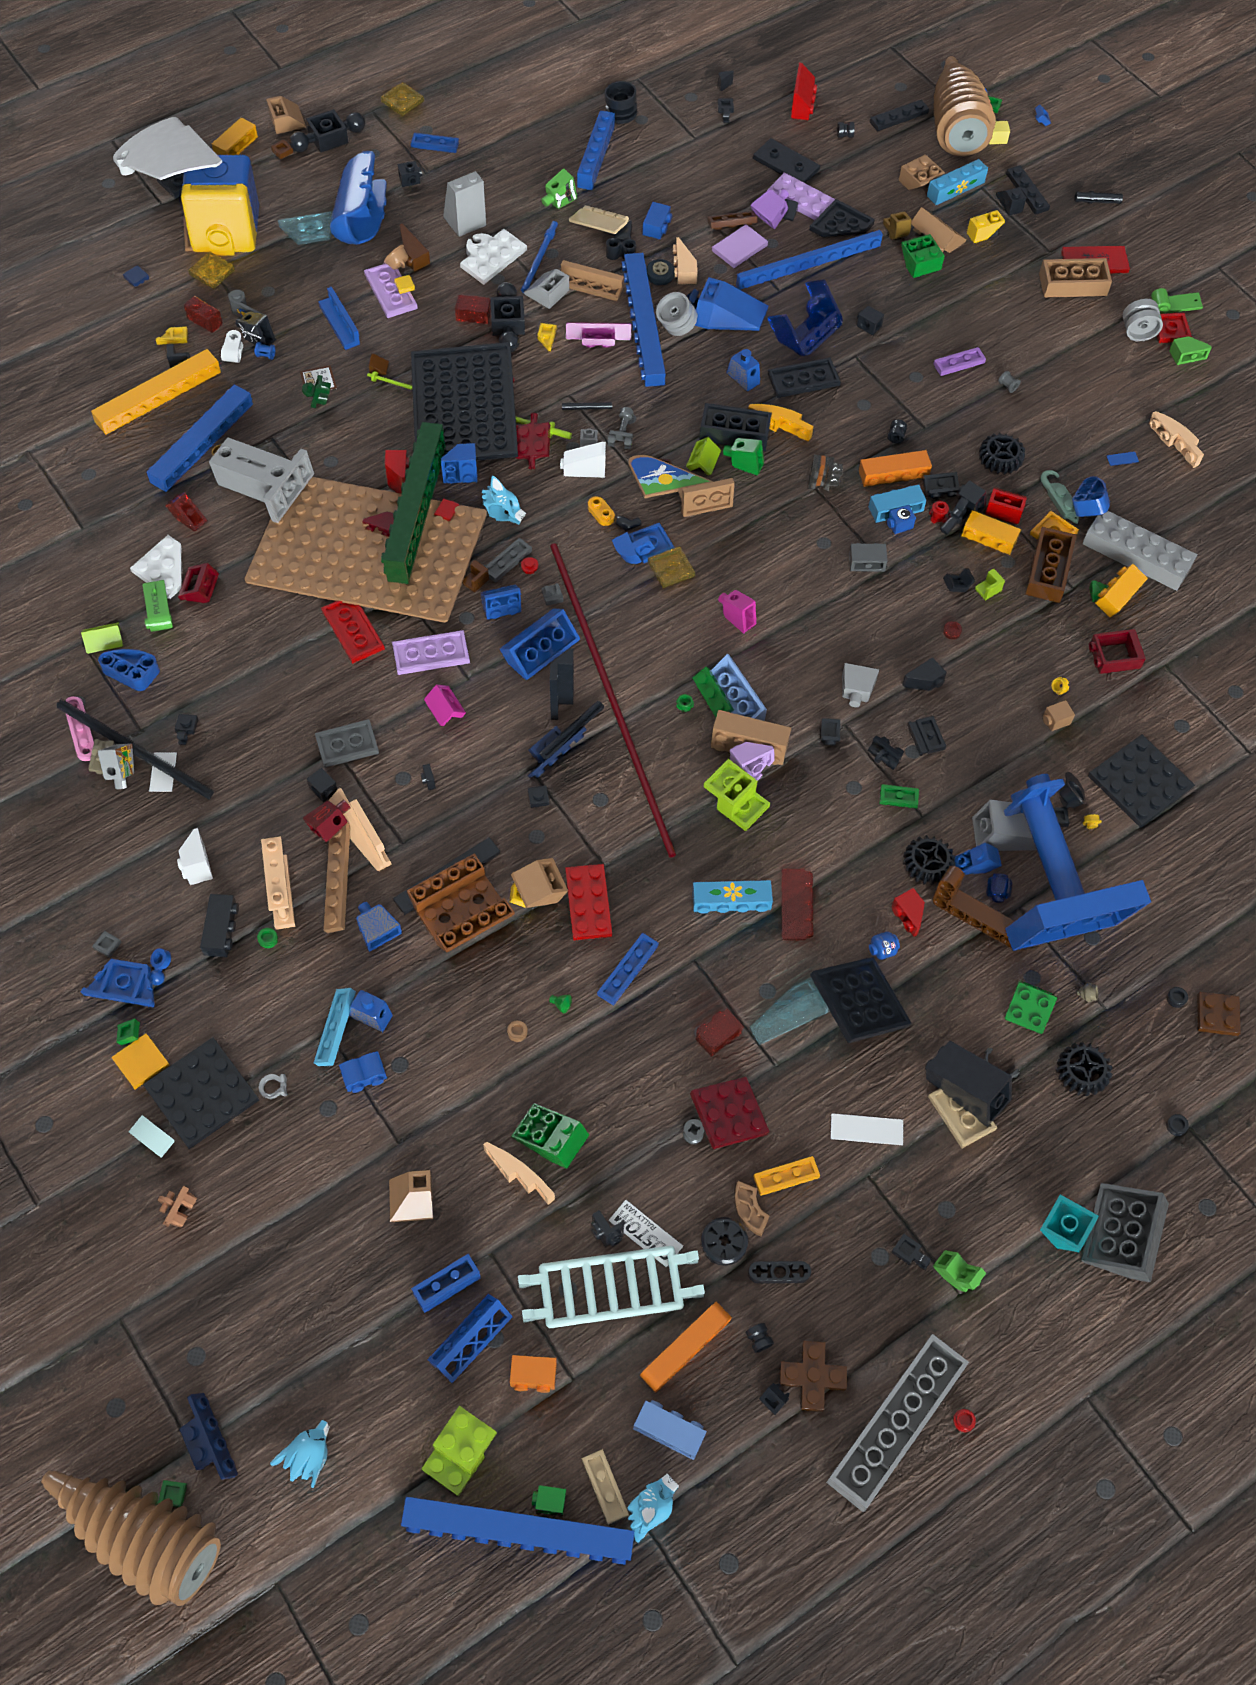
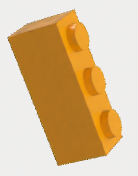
(235, 138)
(991, 532)
(1120, 590)

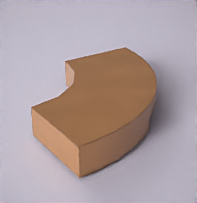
(748, 1208)

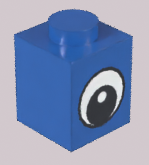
(901, 519)

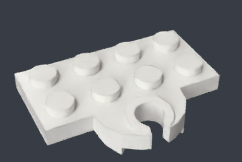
(491, 254)

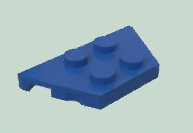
(123, 983)

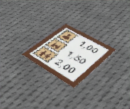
(311, 375)

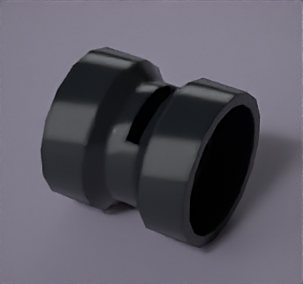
(845, 129)
(897, 431)
(759, 1336)

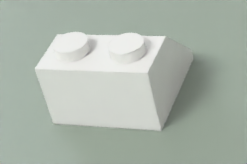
(194, 859)

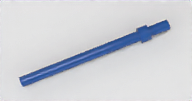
(549, 235)

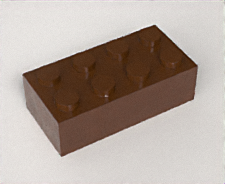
(1050, 564)

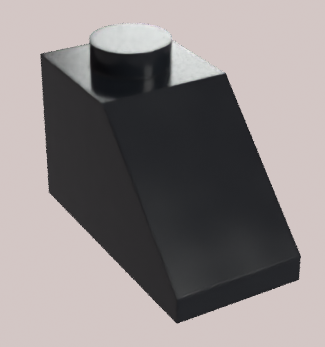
(1012, 200)
(925, 676)

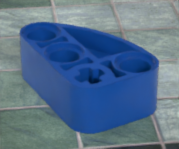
(1091, 498)
(134, 663)

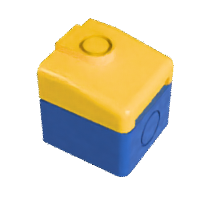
(221, 207)

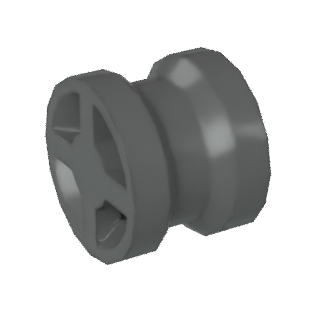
(693, 1136)

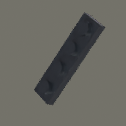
(899, 115)
(1033, 196)

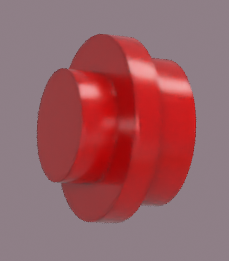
(529, 565)
(964, 1420)

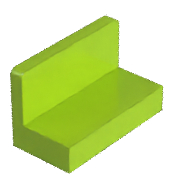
(704, 456)
(102, 638)

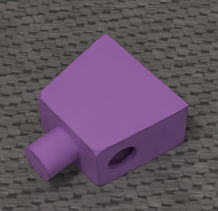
(771, 207)

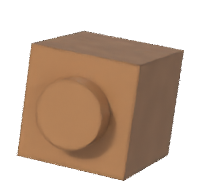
(1058, 715)

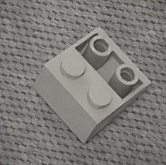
(549, 288)

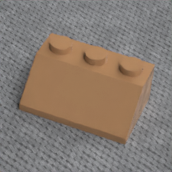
(944, 235)

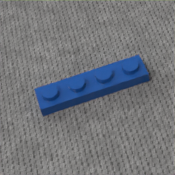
(627, 969)

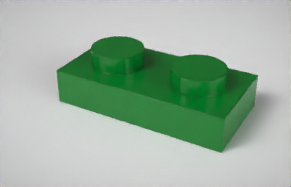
(899, 796)

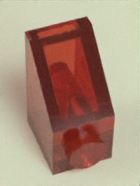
(186, 511)

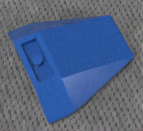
(728, 308)

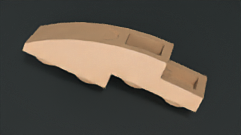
(1175, 433)

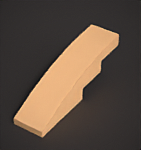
(514, 1168)

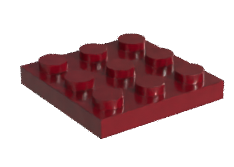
(729, 1112)

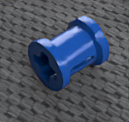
(265, 350)

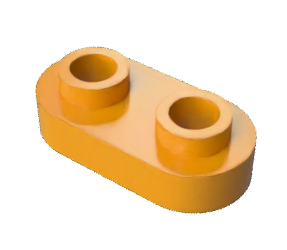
(598, 508)

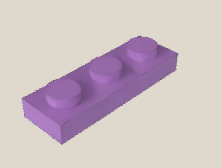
(959, 361)

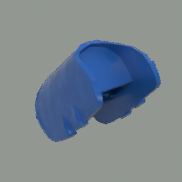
(358, 201)

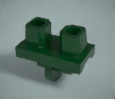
(318, 391)

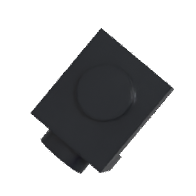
(959, 582)
(830, 731)

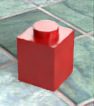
(446, 509)

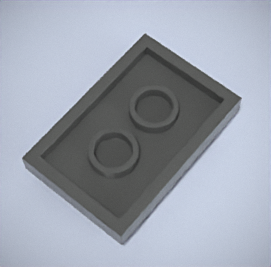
(346, 743)

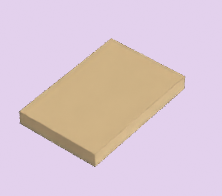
(959, 1121)

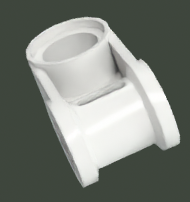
(232, 347)

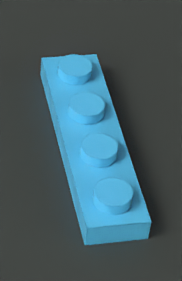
(334, 1027)

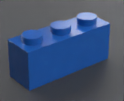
(446, 1283)

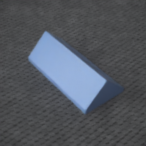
(738, 690)

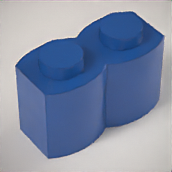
(363, 1072)

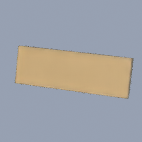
(605, 1487)

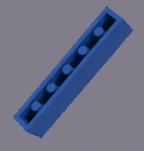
(595, 150)

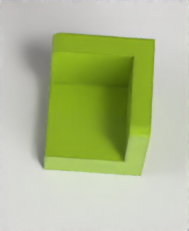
(991, 586)

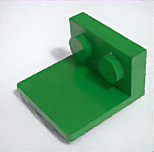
(1031, 1007)

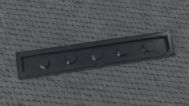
(484, 851)

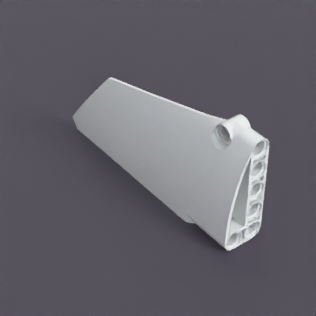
(165, 151)

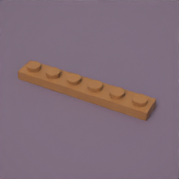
(337, 881)

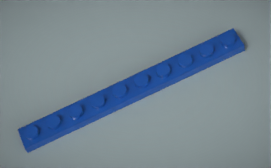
(809, 260)

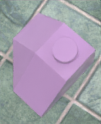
(752, 757)

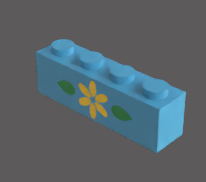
(957, 182)
(732, 896)

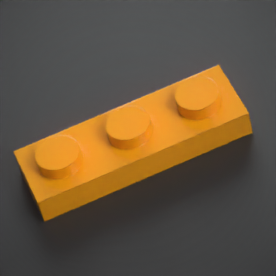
(786, 1176)

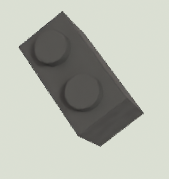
(868, 557)

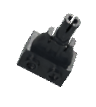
(970, 498)

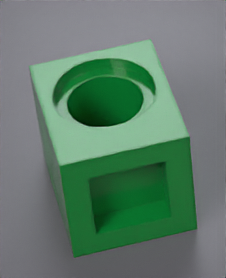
(549, 1500)

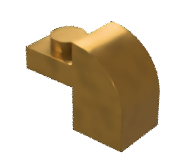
(898, 225)

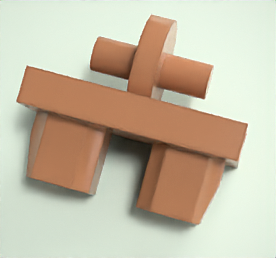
(183, 1198)

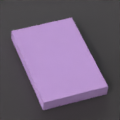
(739, 246)

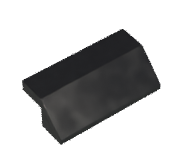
(561, 682)

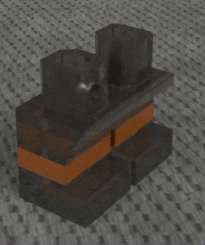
(824, 472)

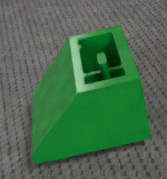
(922, 256)

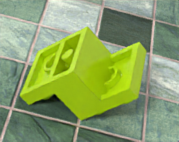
(737, 795)
(458, 1451)

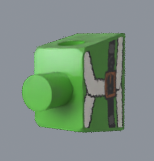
(560, 190)

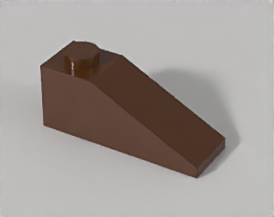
(417, 254)

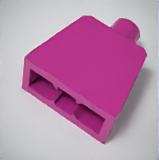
(739, 610)

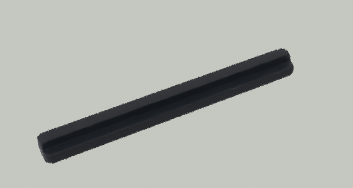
(570, 731)

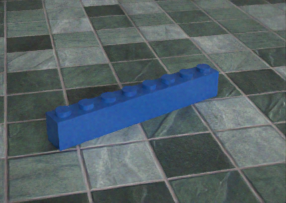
(199, 438)

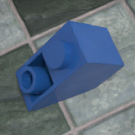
(978, 859)

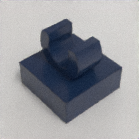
(692, 296)

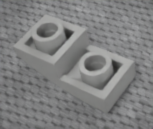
(588, 437)

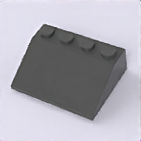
(1126, 1231)

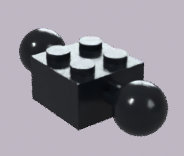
(327, 131)
(507, 315)

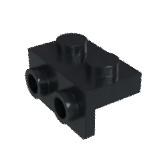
(941, 484)
(603, 1231)

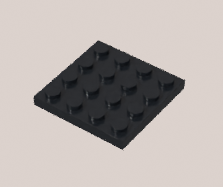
(1141, 780)
(860, 999)
(201, 1092)

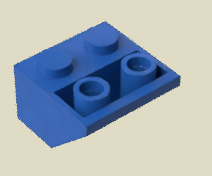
(460, 464)
(501, 601)

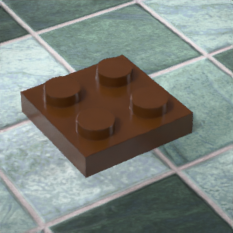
(1218, 1013)

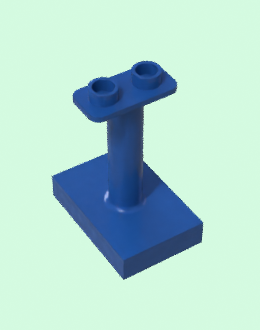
(1073, 909)

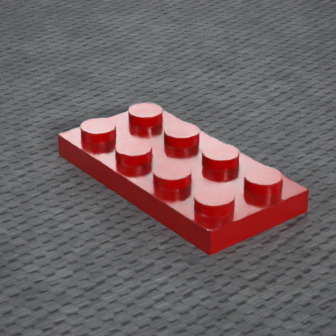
(588, 902)

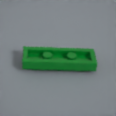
(712, 691)

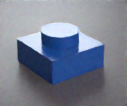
(1042, 115)

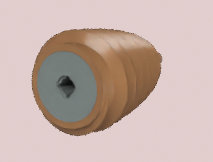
(962, 111)
(137, 1537)

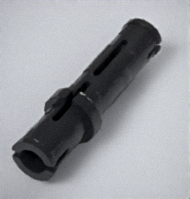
(1092, 196)

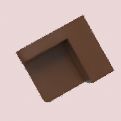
(477, 578)

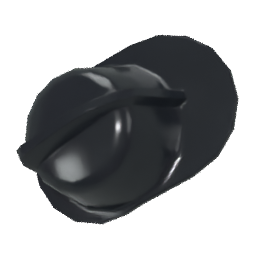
(1072, 792)

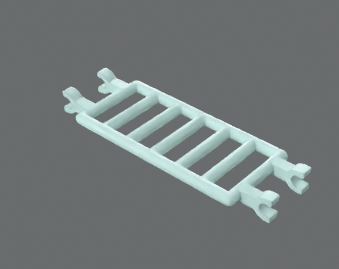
(593, 1316)

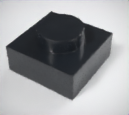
(427, 777)
(538, 796)

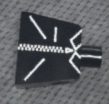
(256, 328)

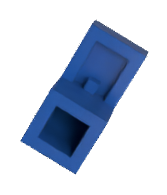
(630, 550)

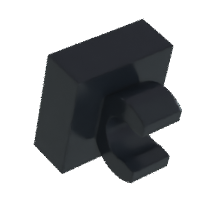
(774, 1398)

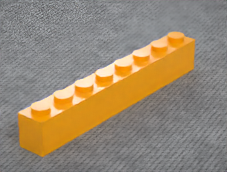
(156, 391)

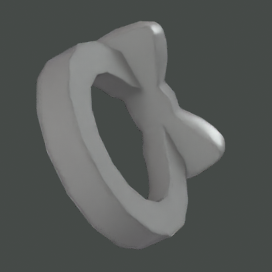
(282, 1090)

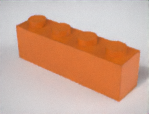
(894, 468)

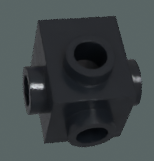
(409, 173)

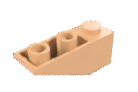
(686, 264)

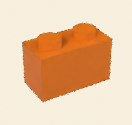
(533, 1373)

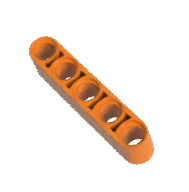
(685, 1347)

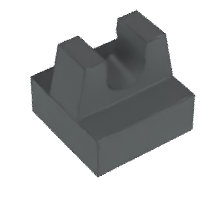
(552, 594)

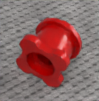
(939, 511)

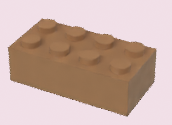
(1075, 277)
(736, 729)

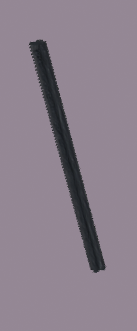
(147, 756)

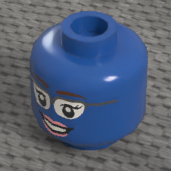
(884, 945)

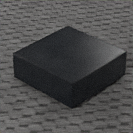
(1062, 816)

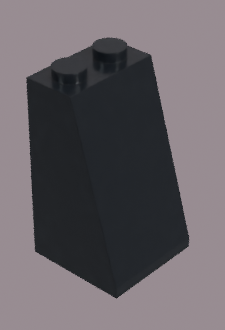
(970, 1081)

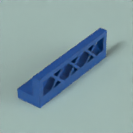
(339, 320)
(453, 1346)

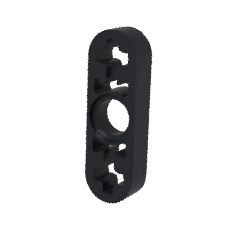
(784, 1264)

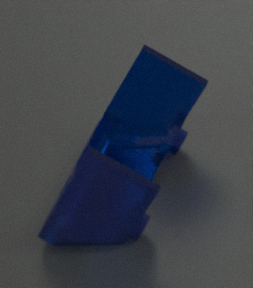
(821, 324)

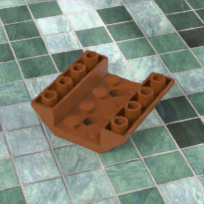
(452, 895)

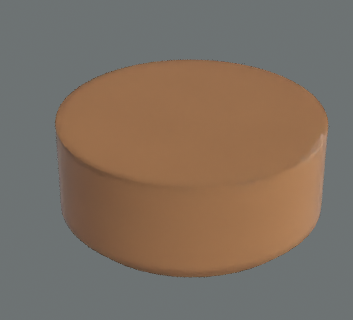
(517, 1031)

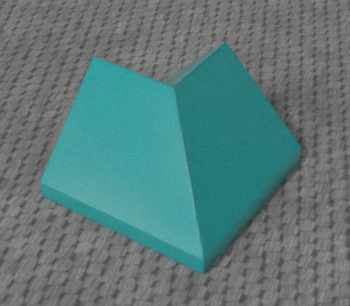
(1068, 1225)

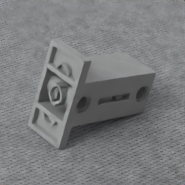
(262, 474)

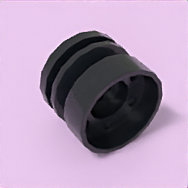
(621, 100)

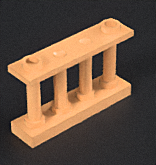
(278, 883)

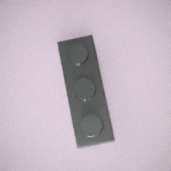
(508, 559)

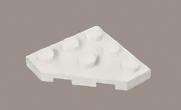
(162, 563)

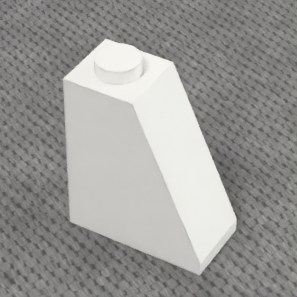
(585, 461)

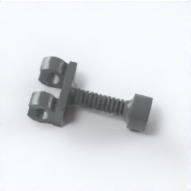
(626, 415)

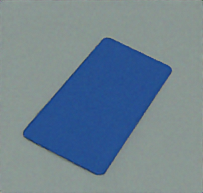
(1122, 458)

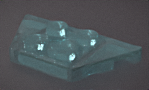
(308, 228)

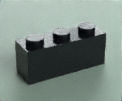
(219, 925)

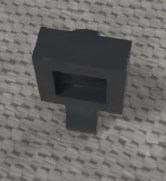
(725, 106)
(185, 725)
(908, 1251)

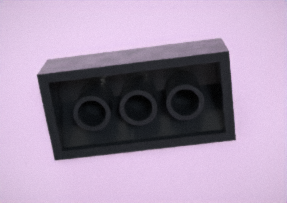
(729, 423)

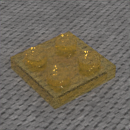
(402, 99)
(211, 270)
(671, 567)

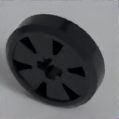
(736, 1236)

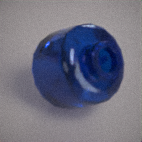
(999, 887)

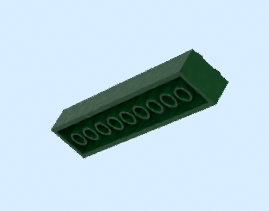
(414, 503)

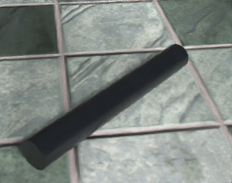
(582, 406)

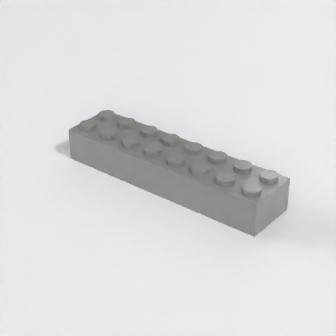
(897, 1423)

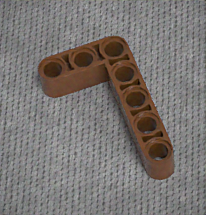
(968, 908)

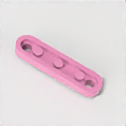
(80, 733)

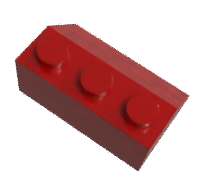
(804, 94)

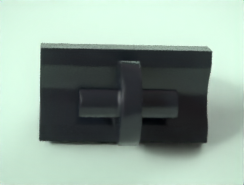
(884, 752)

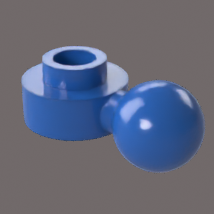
(159, 960)

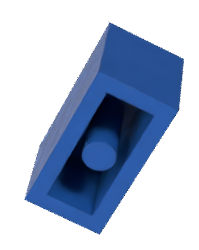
(657, 220)

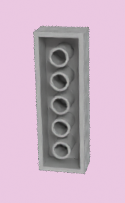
(1137, 546)

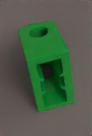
(746, 455)

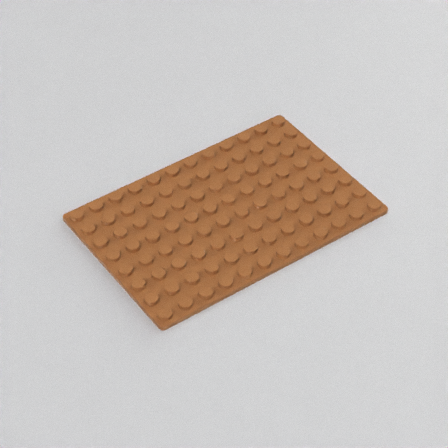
(330, 555)

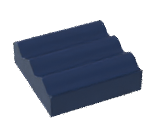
(136, 276)

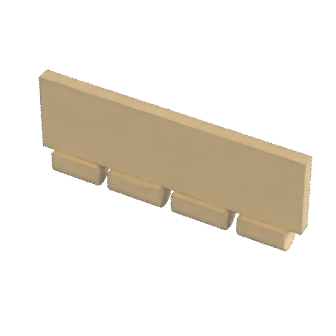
(599, 219)

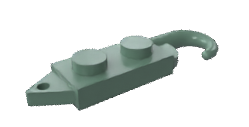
(1059, 496)

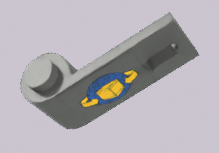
(238, 303)

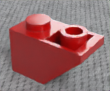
(909, 909)

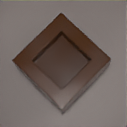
(282, 149)

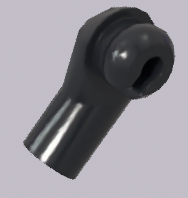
(626, 523)

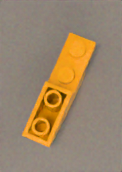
(786, 420)

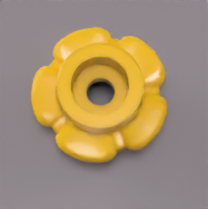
(1056, 685)
(1092, 821)

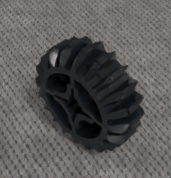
(1002, 453)
(922, 851)
(1089, 1064)

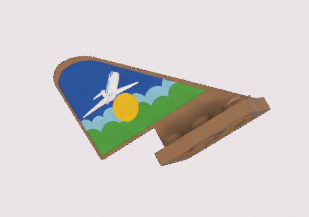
(696, 492)

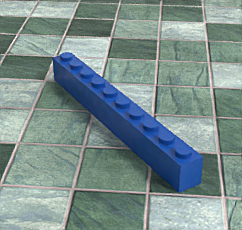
(644, 320)
(518, 1529)

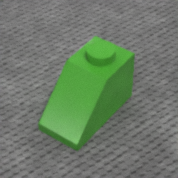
(1189, 350)

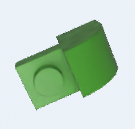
(958, 1272)

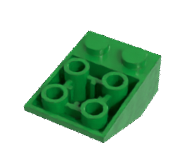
(551, 1135)

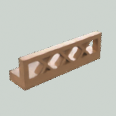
(593, 277)

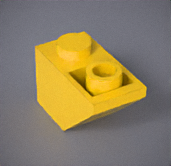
(984, 226)

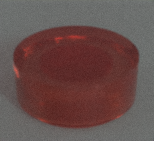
(952, 630)

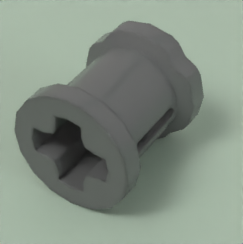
(1009, 381)

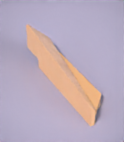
(363, 833)

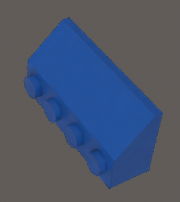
(540, 643)

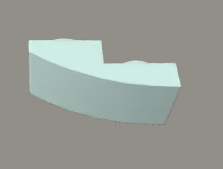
(151, 1136)

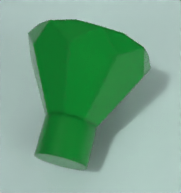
(562, 1002)

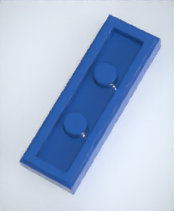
(435, 142)

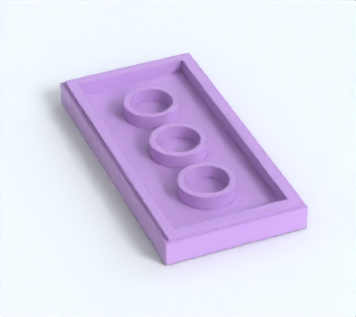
(382, 283)
(430, 652)

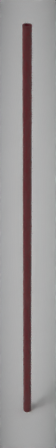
(613, 701)

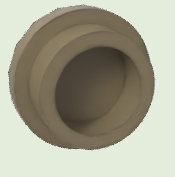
(1088, 992)

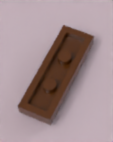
(732, 220)

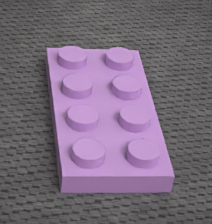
(810, 200)

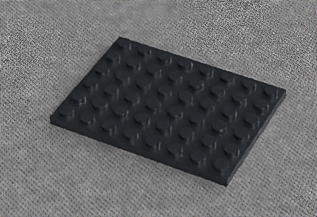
(469, 395)

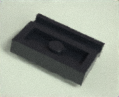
(926, 735)

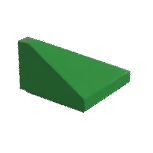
(1095, 588)

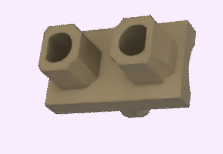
(95, 765)

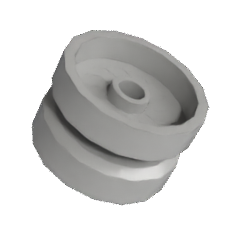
(676, 313)
(1142, 320)

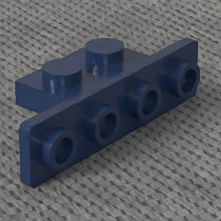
(546, 740)
(205, 1439)

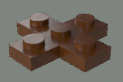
(813, 1376)

